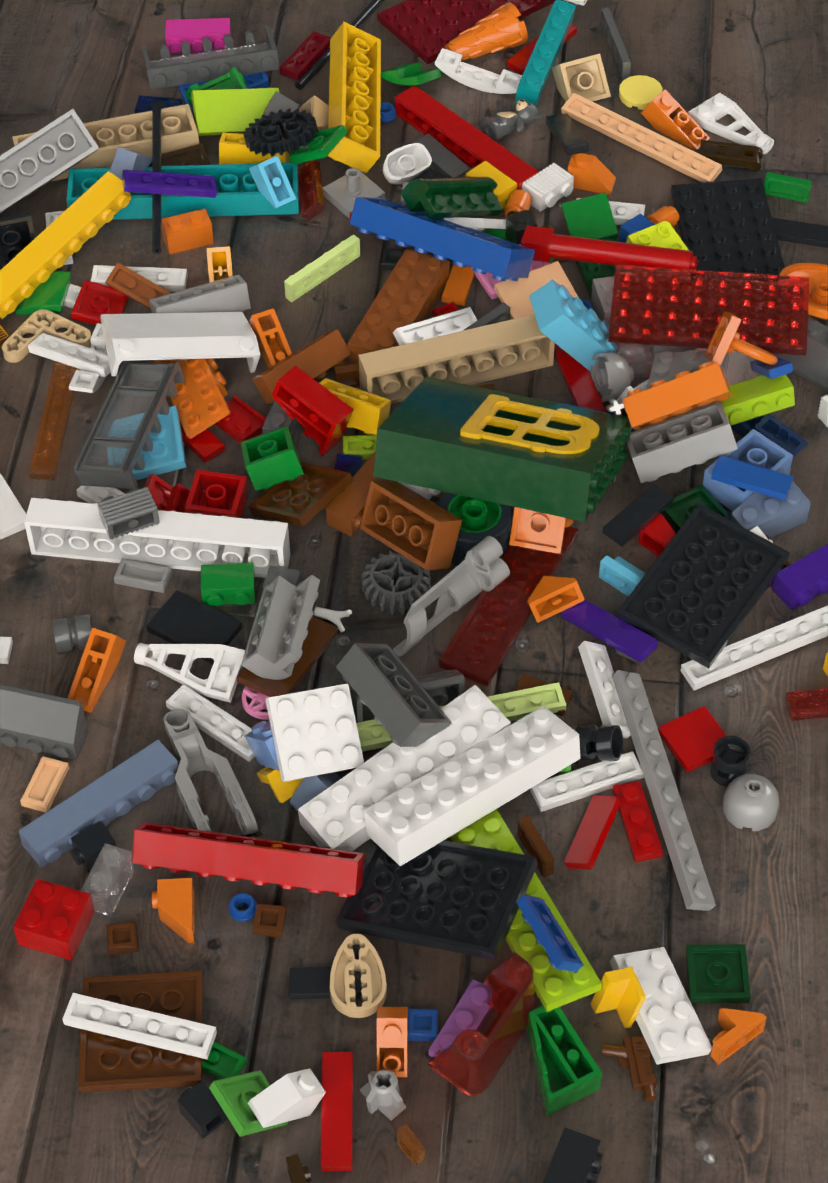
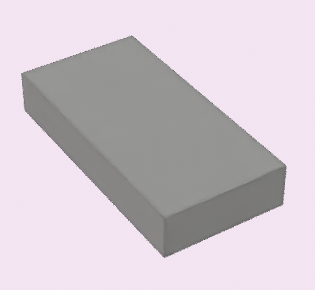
(143, 575)

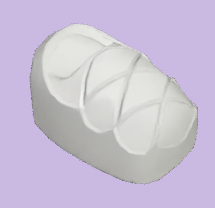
(406, 163)

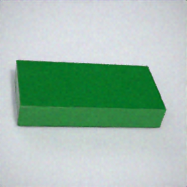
(787, 187)

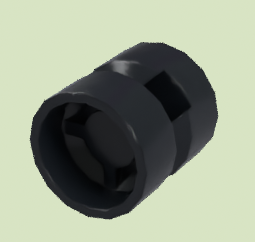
(600, 742)
(729, 759)

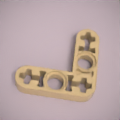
(37, 325)

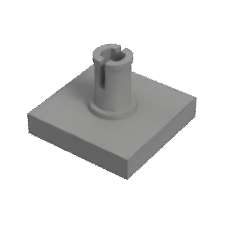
(346, 189)

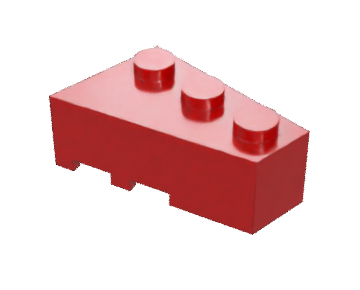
(314, 408)

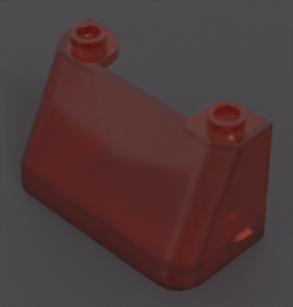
(476, 1058)

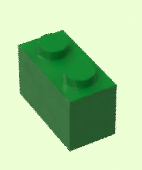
(228, 584)

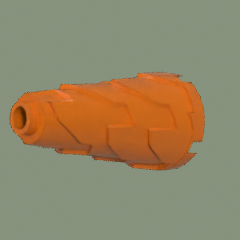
(491, 34)

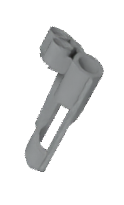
(478, 572)

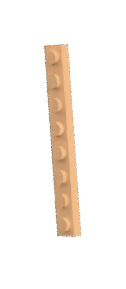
(641, 139)

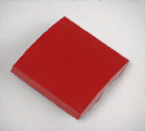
(165, 496)

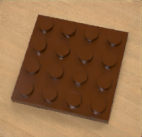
(121, 1064)

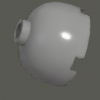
(611, 375)
(751, 802)

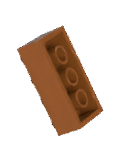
(410, 524)

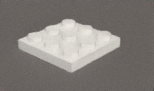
(314, 732)

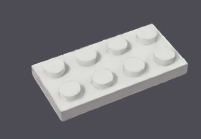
(667, 1013)

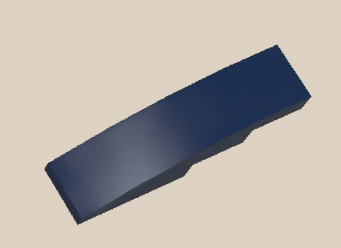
(774, 431)

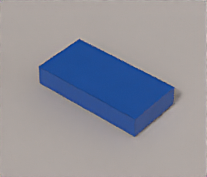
(781, 368)

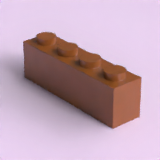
(313, 358)
(348, 507)

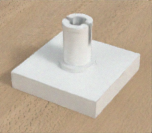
(479, 223)

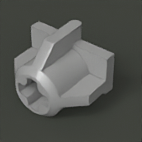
(383, 1093)

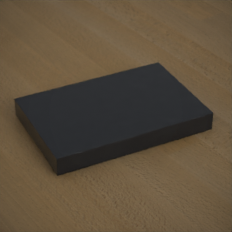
(193, 622)

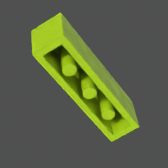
(758, 398)

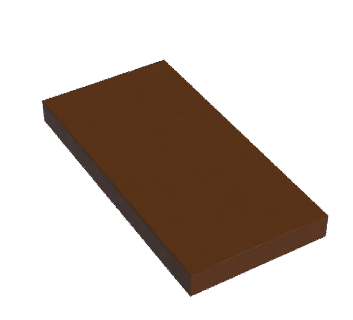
(318, 639)

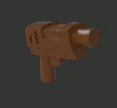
(637, 1058)

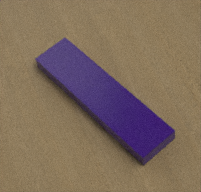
(169, 183)
(611, 630)

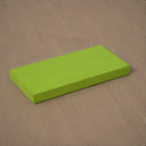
(229, 109)

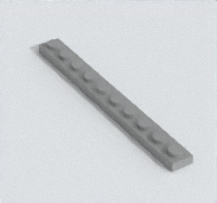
(663, 792)

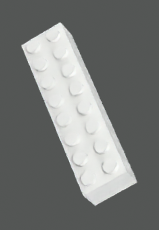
(471, 785)
(337, 814)

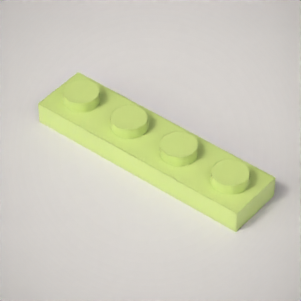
(322, 268)

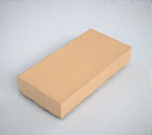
(44, 784)

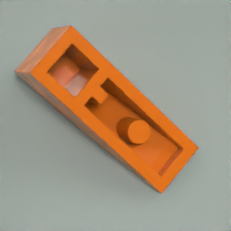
(270, 337)
(96, 667)

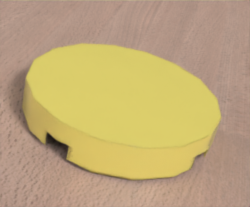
(639, 91)

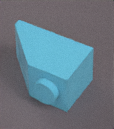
(273, 182)

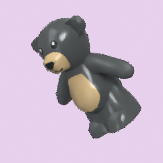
(504, 123)

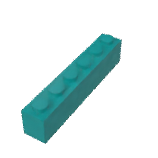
(545, 52)

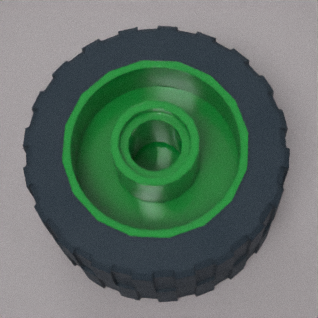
(479, 520)

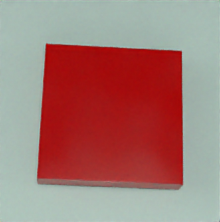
(97, 300)
(692, 738)

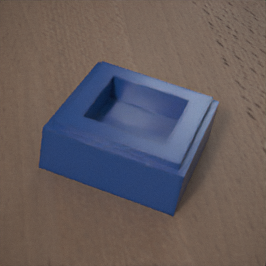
(422, 1024)

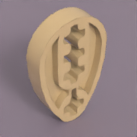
(343, 980)

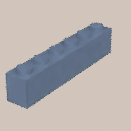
(100, 801)

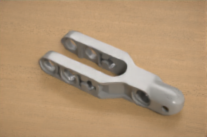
(195, 757)

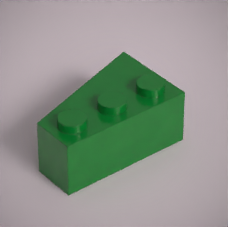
(561, 1060)

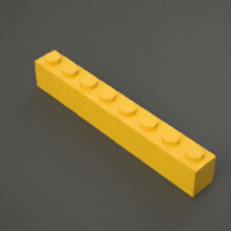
(60, 241)

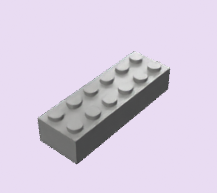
(43, 158)

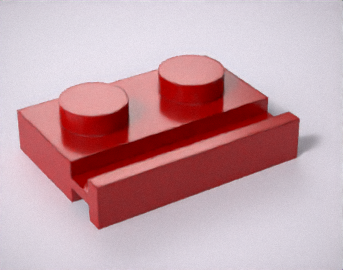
(242, 421)

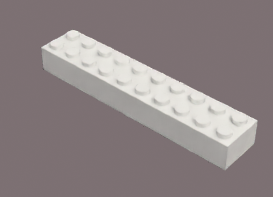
(177, 542)

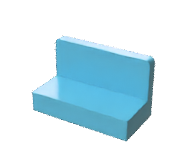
(620, 574)

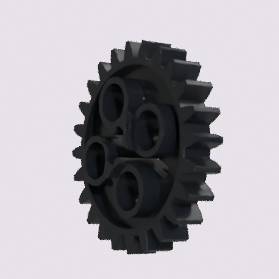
(295, 127)

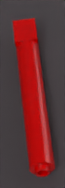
(552, 245)

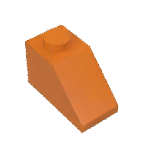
(590, 174)
(176, 906)

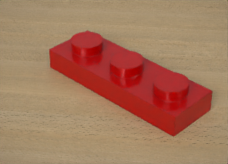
(638, 822)

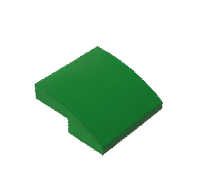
(410, 74)
(47, 295)

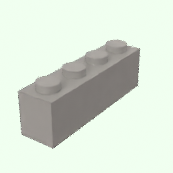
(217, 296)

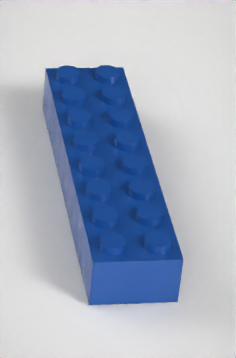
(442, 238)

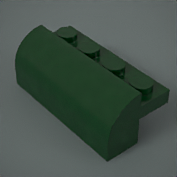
(452, 197)

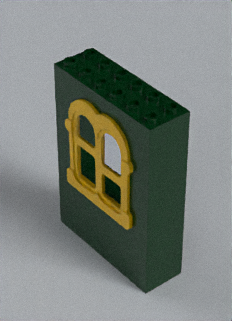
(502, 448)

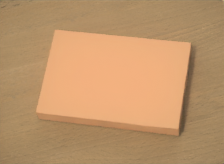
(517, 293)

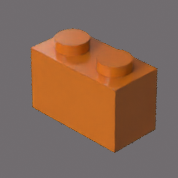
(187, 231)

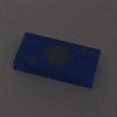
(146, 103)

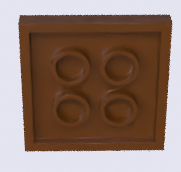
(303, 497)

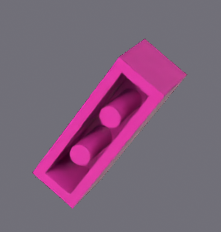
(194, 32)

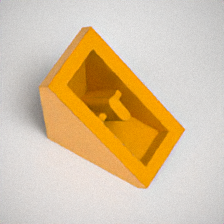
(219, 263)

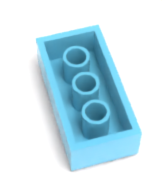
(570, 323)

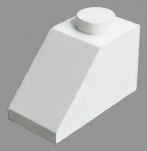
(287, 1098)

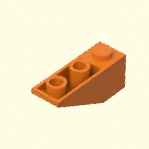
(672, 120)

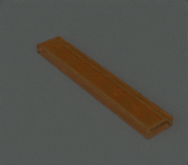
(53, 424)

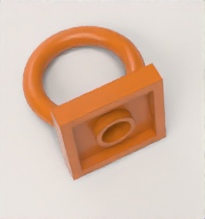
(727, 340)
(538, 530)

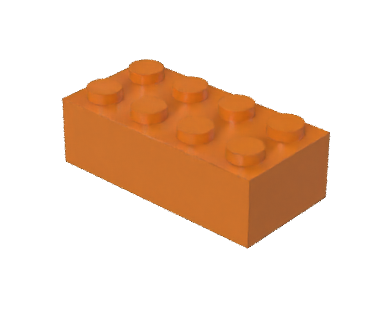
(677, 396)

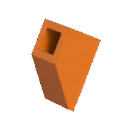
(392, 1039)

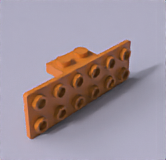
(201, 395)

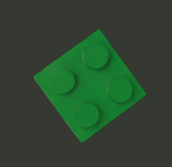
(271, 458)

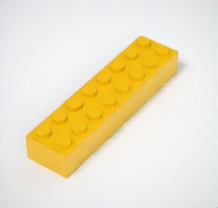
(355, 96)

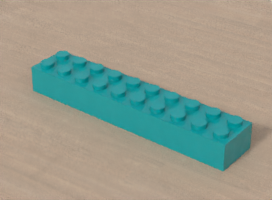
(234, 184)

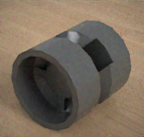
(71, 633)

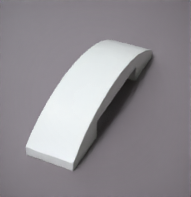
(475, 77)
(89, 381)

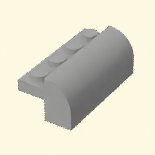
(280, 628)

